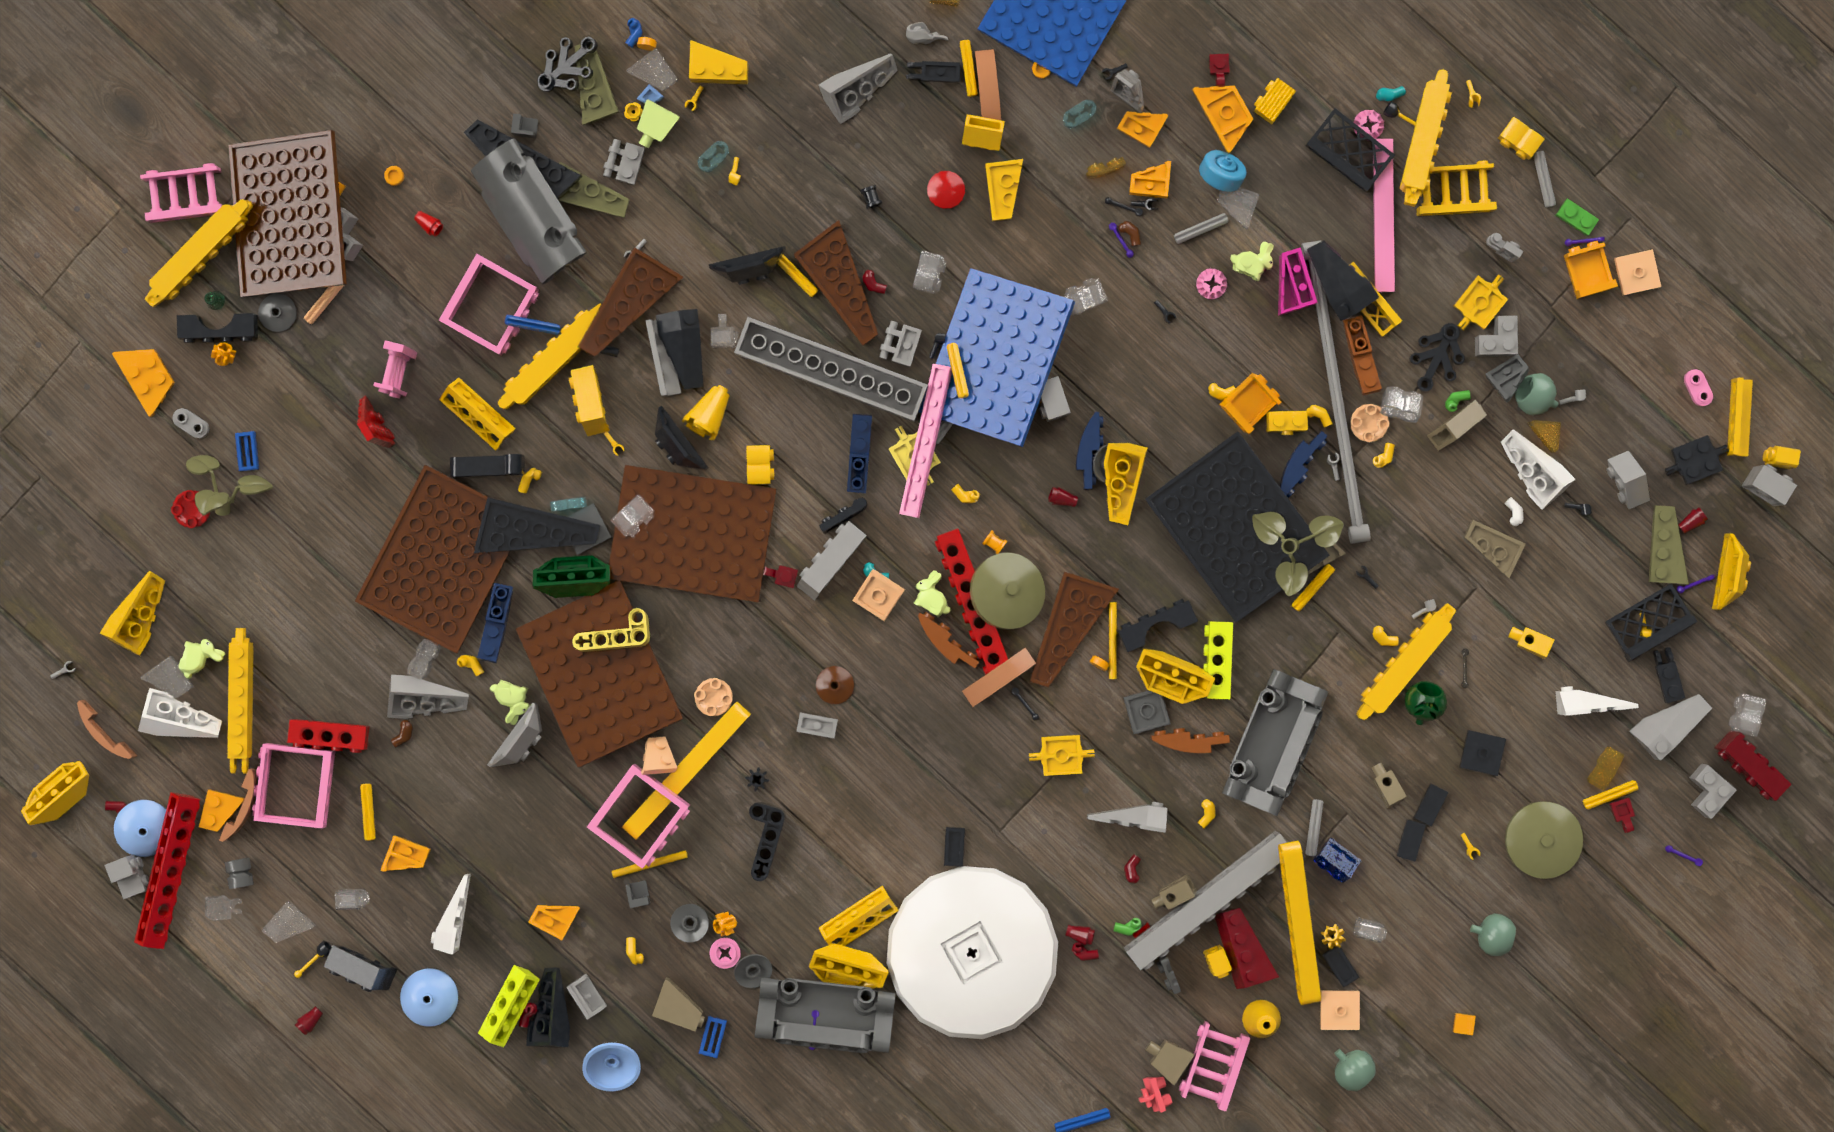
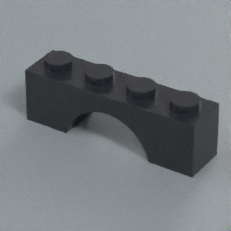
(241, 326)
(1134, 634)

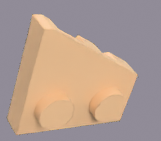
(658, 757)

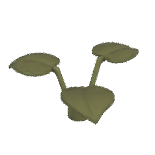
(221, 502)
(1270, 527)

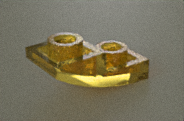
(1099, 170)
(1606, 768)

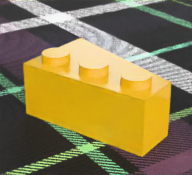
(714, 66)
(588, 400)

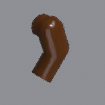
(1131, 230)
(405, 733)

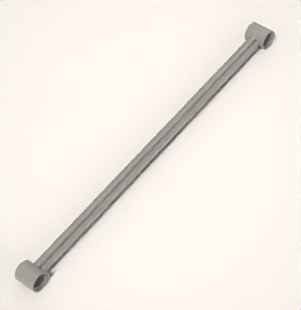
(1358, 531)

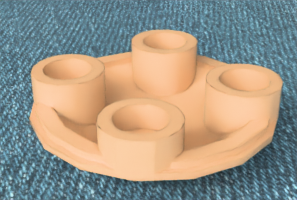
(1369, 423)
(713, 697)

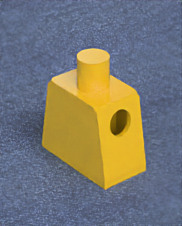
(1541, 643)

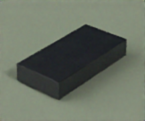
(1430, 805)
(1410, 840)
(954, 846)
(1340, 966)

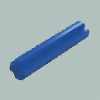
(532, 324)
(1083, 1120)

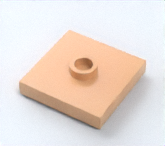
(1637, 272)
(878, 595)
(1339, 1010)

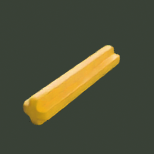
(968, 68)
(797, 276)
(957, 370)
(1313, 587)
(1610, 794)
(367, 811)

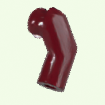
(114, 806)
(1130, 869)
(1084, 954)
(528, 1012)

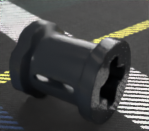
(871, 197)

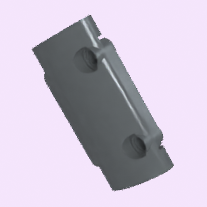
(528, 211)
(1275, 742)
(841, 1017)

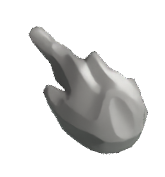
(919, 33)

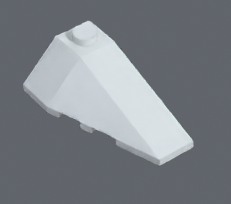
(1539, 471)
(1581, 702)
(171, 717)
(449, 930)

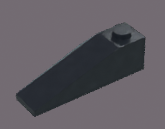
(1342, 284)
(682, 341)
(551, 1021)

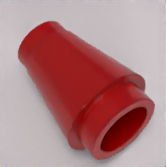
(429, 223)

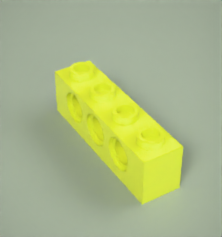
(1225, 630)
(508, 1006)

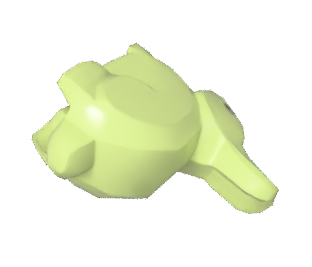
(1253, 264)
(930, 597)
(196, 655)
(513, 697)

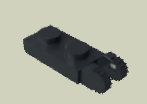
(935, 71)
(843, 515)
(1668, 676)

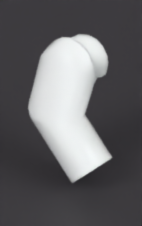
(1517, 512)

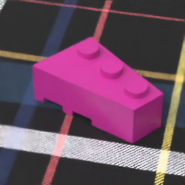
(1294, 283)

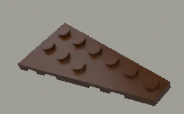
(834, 273)
(631, 294)
(1072, 616)

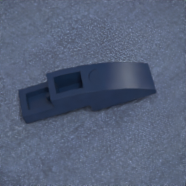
(1090, 441)
(859, 453)
(1294, 470)
(495, 623)

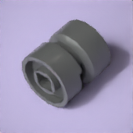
(239, 873)

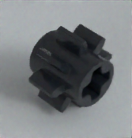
(757, 773)

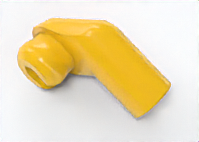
(1218, 392)
(965, 496)
(1381, 637)
(470, 662)
(631, 951)

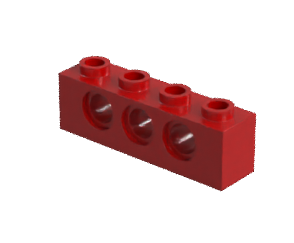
(297, 736)

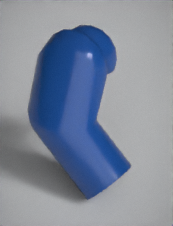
(635, 31)

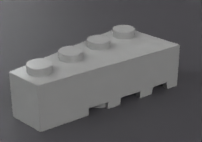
(831, 560)

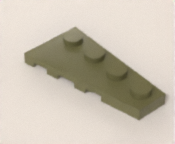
(595, 93)
(595, 196)
(1666, 554)

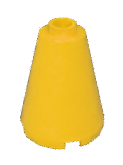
(708, 413)
(1256, 1014)

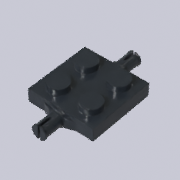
(1696, 460)

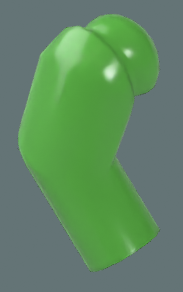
(1454, 399)
(1129, 928)

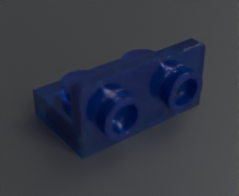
(1337, 860)

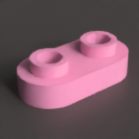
(1696, 389)

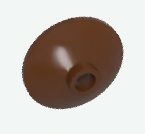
(838, 675)

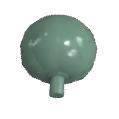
(1536, 394)
(1495, 934)
(1354, 1069)

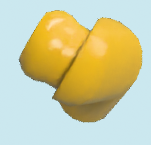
(1321, 413)
(1384, 458)
(526, 479)
(1209, 813)

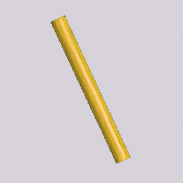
(1112, 640)
(658, 861)

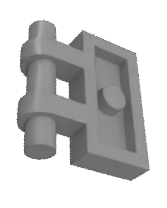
(629, 164)
(1509, 251)
(906, 344)

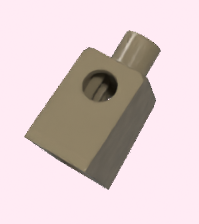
(1389, 794)
(1182, 889)
(1169, 1059)

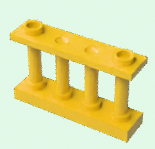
(1465, 205)

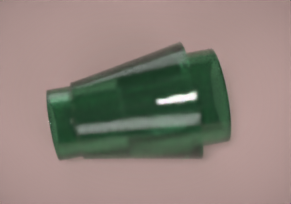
(218, 301)

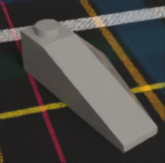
(851, 88)
(1129, 88)
(415, 696)
(1667, 728)
(1145, 816)

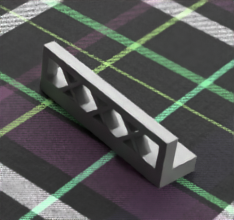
(665, 371)

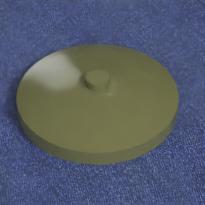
(1007, 591)
(1544, 839)

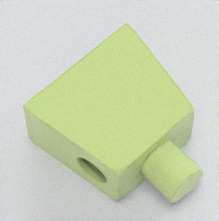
(655, 123)

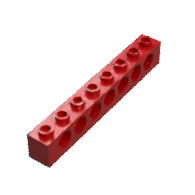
(954, 538)
(162, 862)

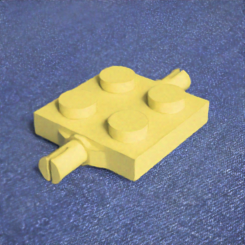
(903, 452)

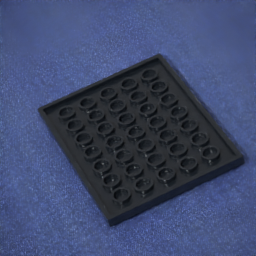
(1211, 520)

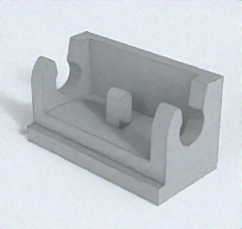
(586, 996)

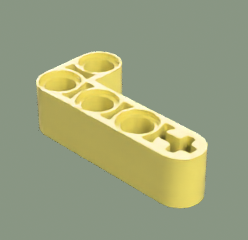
(611, 635)

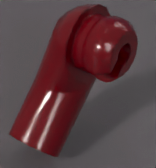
(871, 283)

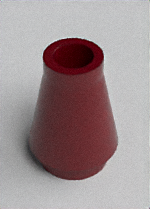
(1061, 497)
(1693, 520)
(1081, 934)
(309, 1020)

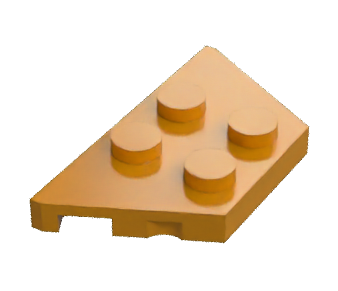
(1225, 112)
(146, 376)

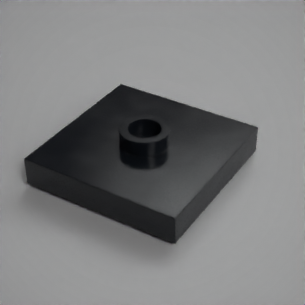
(1482, 752)

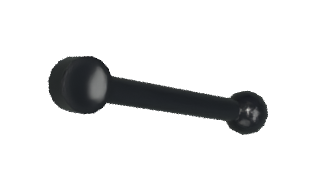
(1138, 211)
(1015, 691)

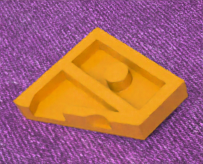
(1142, 126)
(1151, 182)
(218, 809)
(404, 855)
(554, 919)

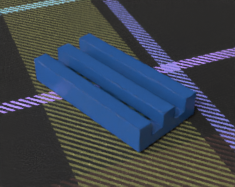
(252, 434)
(708, 1052)

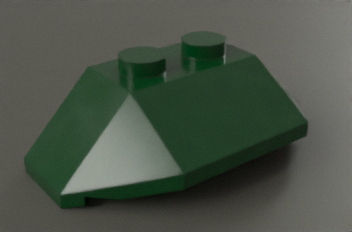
(571, 576)

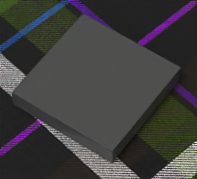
(591, 515)
(1146, 711)

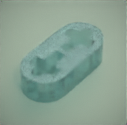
(1082, 117)
(716, 159)
(568, 504)

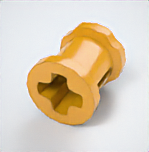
(994, 542)

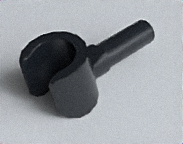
(1113, 71)
(1148, 204)
(1165, 312)
(939, 338)
(1585, 508)
(1367, 577)

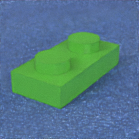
(1577, 217)

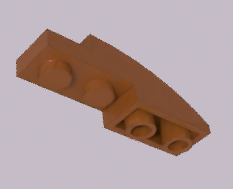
(1361, 355)
(939, 635)
(1181, 740)

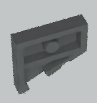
(1508, 376)
(1171, 982)

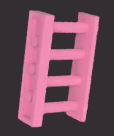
(175, 211)
(395, 368)
(1228, 1080)

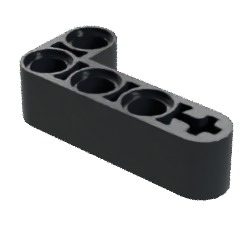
(487, 465)
(764, 841)

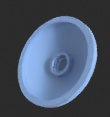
(131, 819)
(442, 996)
(611, 1066)

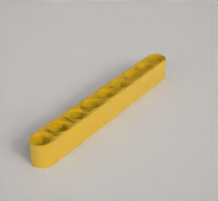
(687, 769)
(1299, 922)

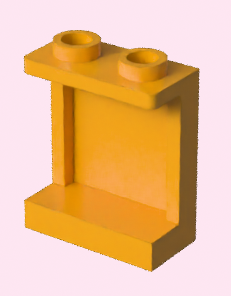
(1589, 270)
(1250, 402)

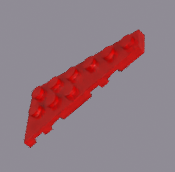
(372, 425)

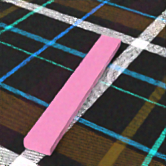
(1384, 222)
(926, 440)

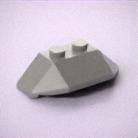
(520, 739)

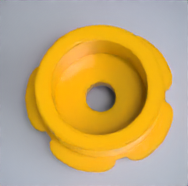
(628, 111)

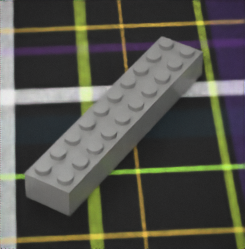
(831, 369)
(1207, 901)

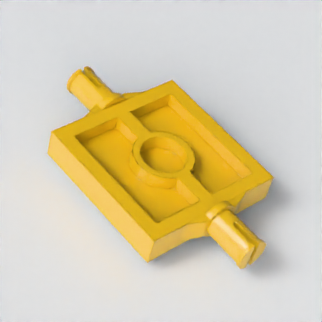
(1480, 302)
(1061, 755)

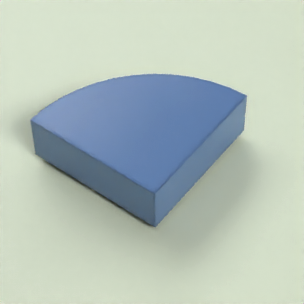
(651, 94)

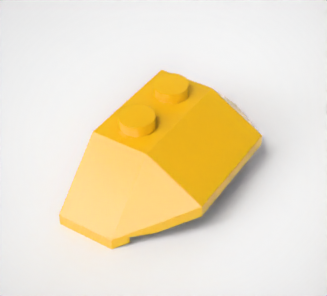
(1731, 573)
(1173, 676)
(56, 793)
(848, 967)

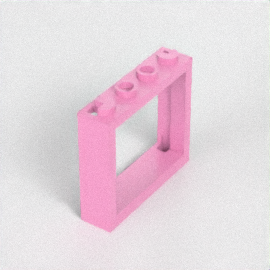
(463, 288)
(260, 790)
(670, 828)

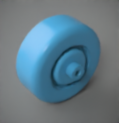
(1222, 171)

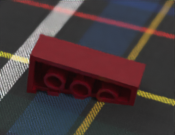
(1752, 766)

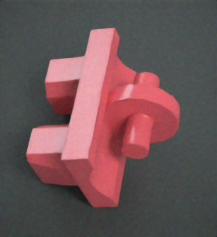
(1152, 1094)

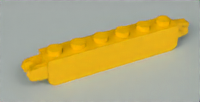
(1424, 138)
(197, 251)
(547, 363)
(1407, 662)
(240, 700)

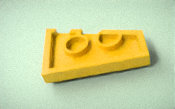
(1002, 187)

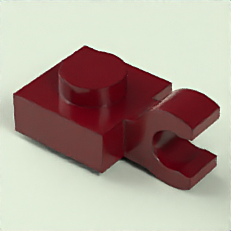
(1219, 66)
(784, 575)
(1622, 811)

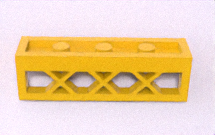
(1383, 307)
(478, 411)
(1739, 417)
(856, 916)

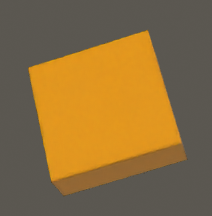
(1464, 1023)

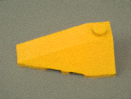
(1123, 472)
(133, 618)

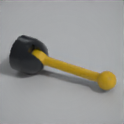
(1392, 110)
(322, 951)

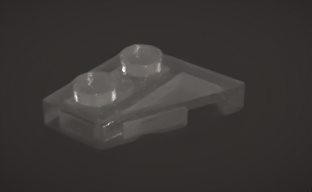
(654, 71)
(1239, 204)
(168, 677)
(287, 923)

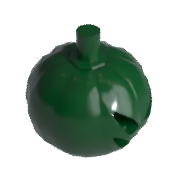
(1425, 701)

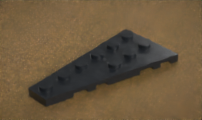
(556, 175)
(519, 527)

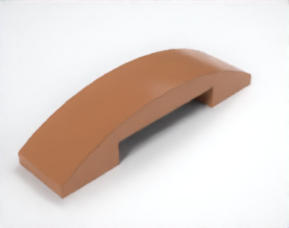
(988, 84)
(999, 677)
(87, 714)
(232, 828)

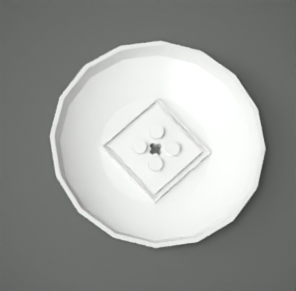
(1011, 962)

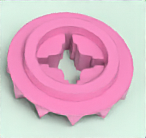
(1374, 117)
(1204, 288)
(725, 962)

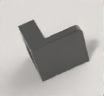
(524, 126)
(638, 894)

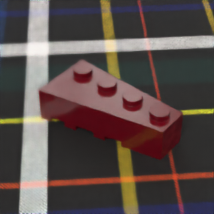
(1243, 950)

